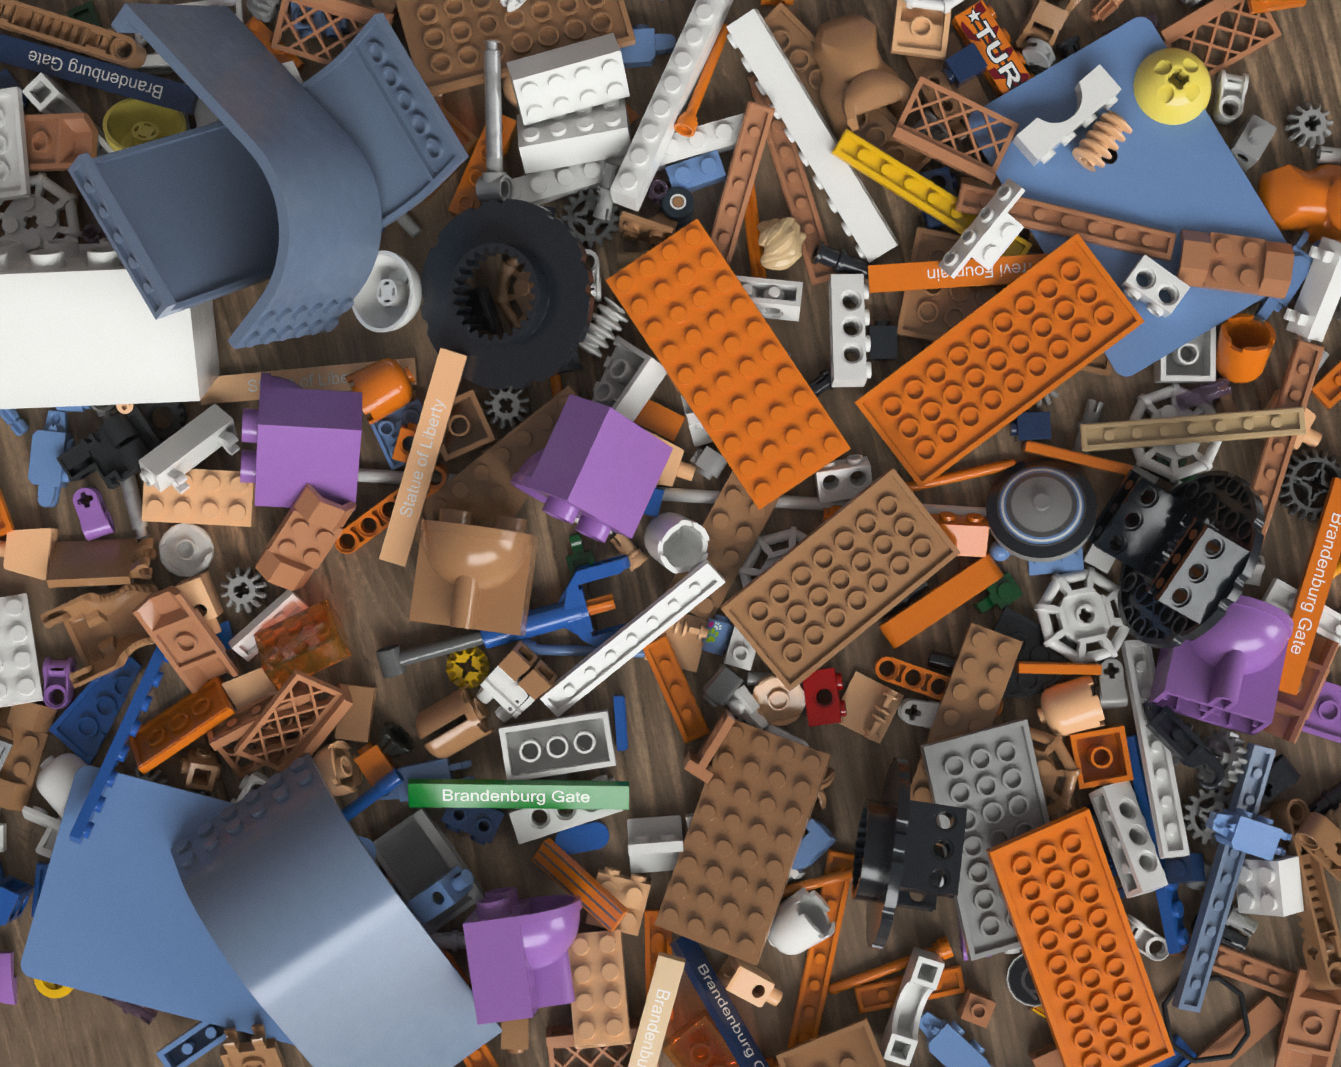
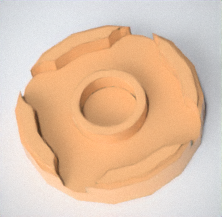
(776, 702)

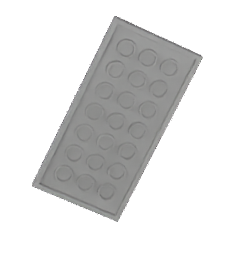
(1001, 787)

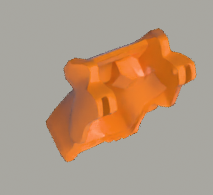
(1304, 199)

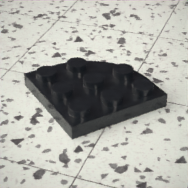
(1032, 649)

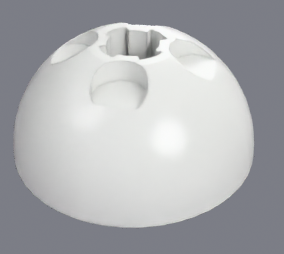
(389, 295)

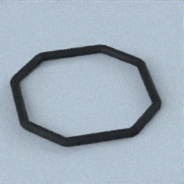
(1216, 1057)

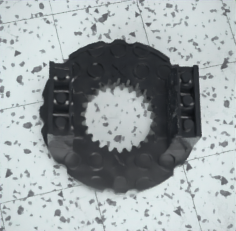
(562, 292)
(1169, 576)
(900, 853)

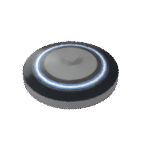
(1041, 509)

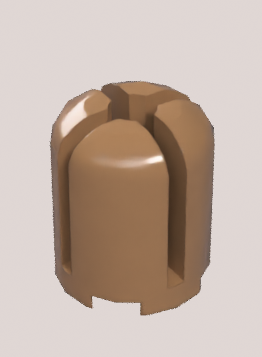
(462, 734)

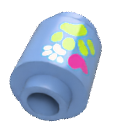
(718, 635)

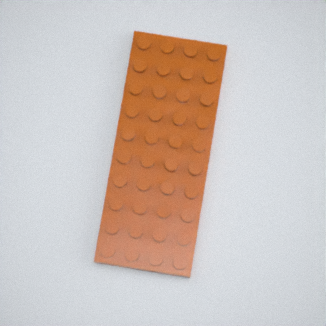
(999, 361)
(728, 364)
(1080, 945)

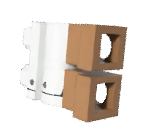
(509, 689)

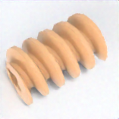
(1100, 140)

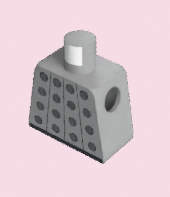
(1251, 140)

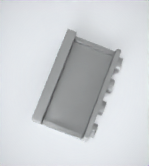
(415, 856)

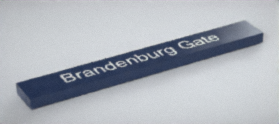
(97, 74)
(718, 1004)

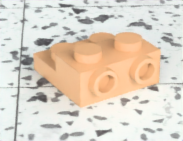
(920, 32)
(630, 891)

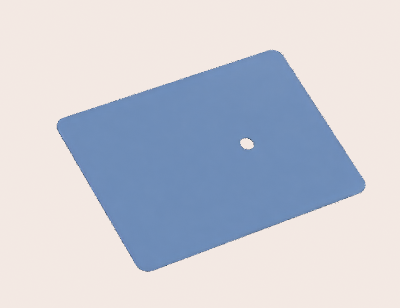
(1160, 180)
(120, 916)

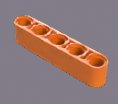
(381, 516)
(941, 600)
(924, 682)

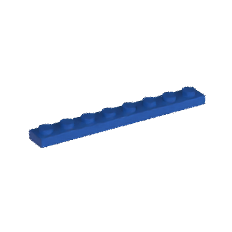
(118, 750)
(1170, 907)

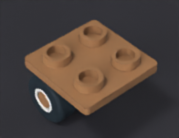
(674, 214)

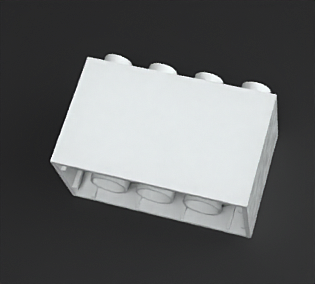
(86, 336)

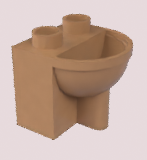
(474, 573)

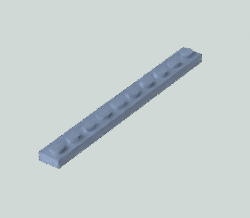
(1221, 886)

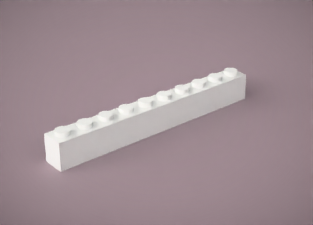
(668, 102)
(812, 134)
(567, 181)

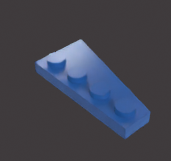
(93, 712)

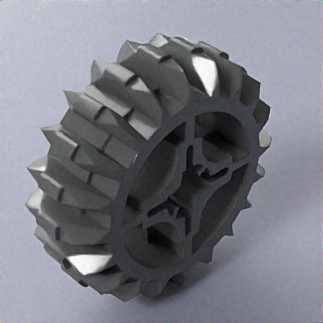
(1315, 475)

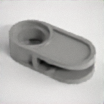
(1038, 55)

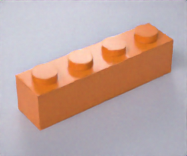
(265, 35)

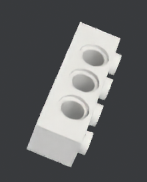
(852, 288)
(774, 297)
(528, 829)
(1128, 839)

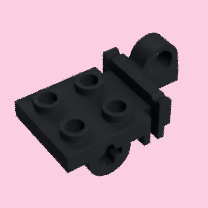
(112, 449)

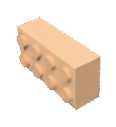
(212, 499)
(600, 990)

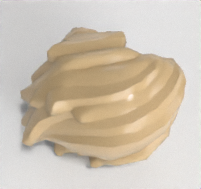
(781, 242)

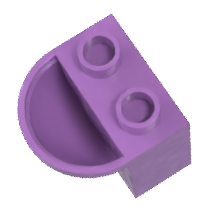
(301, 441)
(595, 470)
(1230, 670)
(520, 953)

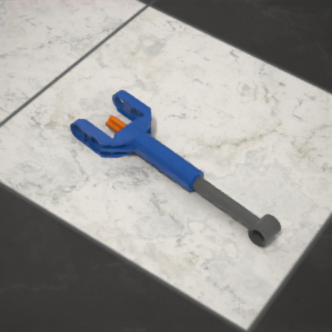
(569, 612)

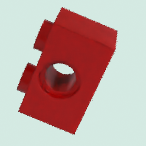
(824, 714)

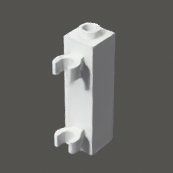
(1318, 294)
(187, 448)

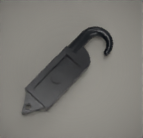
(1182, 742)

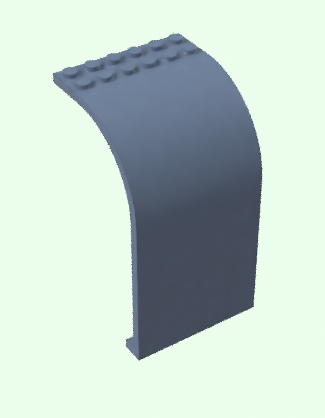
(313, 167)
(198, 210)
(325, 932)

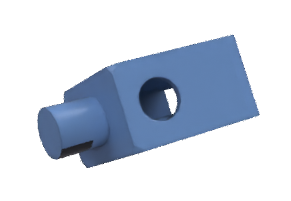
(452, 888)

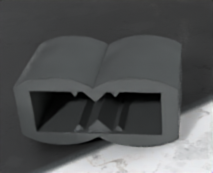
(721, 685)

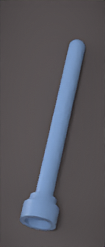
(563, 650)

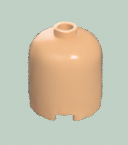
(1071, 707)

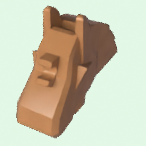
(1046, 15)

